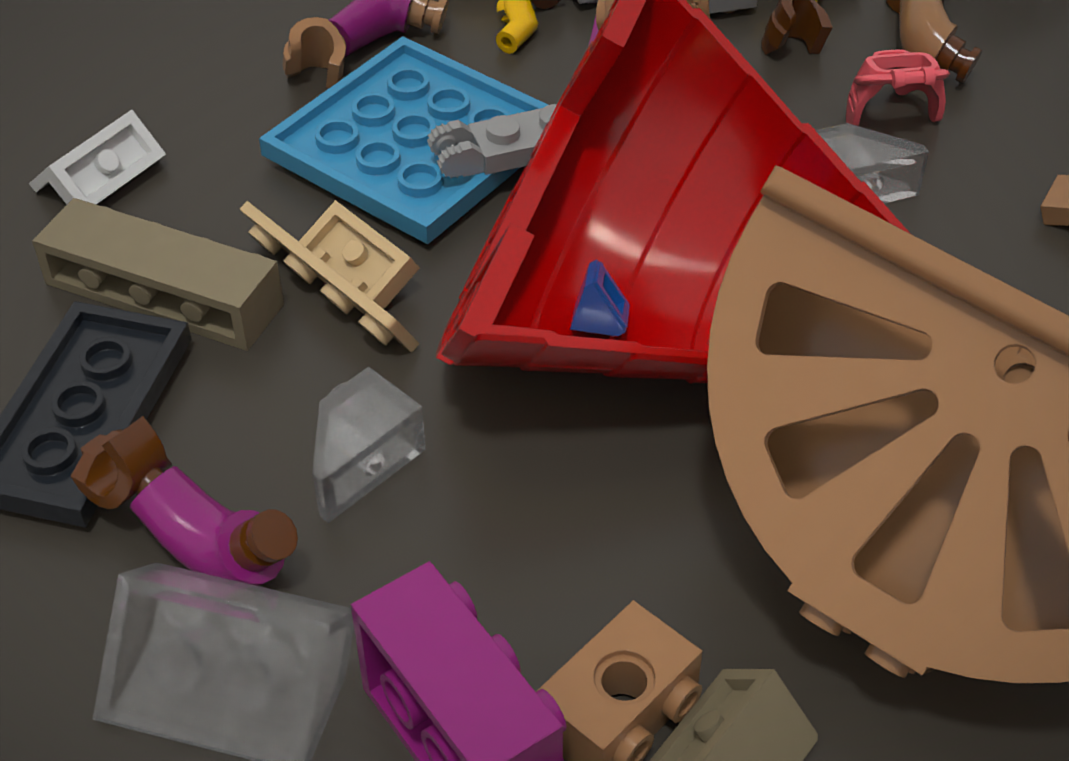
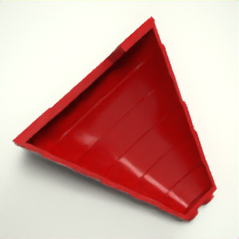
(656, 178)

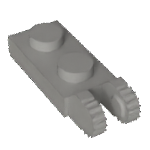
(488, 144)

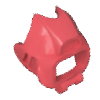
(905, 73)

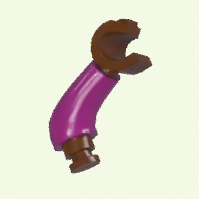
(179, 512)

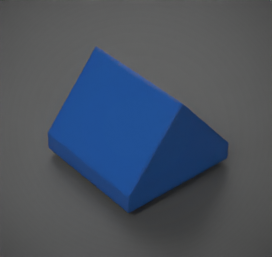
(600, 304)

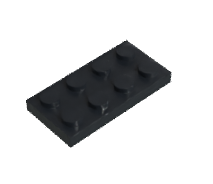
(89, 379)

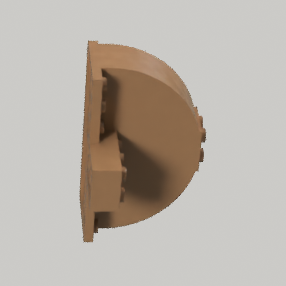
(897, 438)

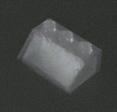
(222, 663)

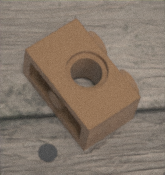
(630, 657)

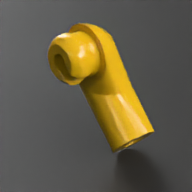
(520, 26)

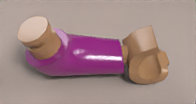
(328, 42)

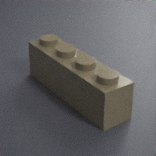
(160, 272)

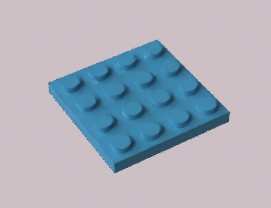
(372, 134)

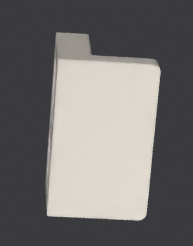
(102, 162)

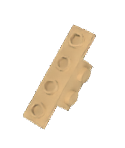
(351, 259)

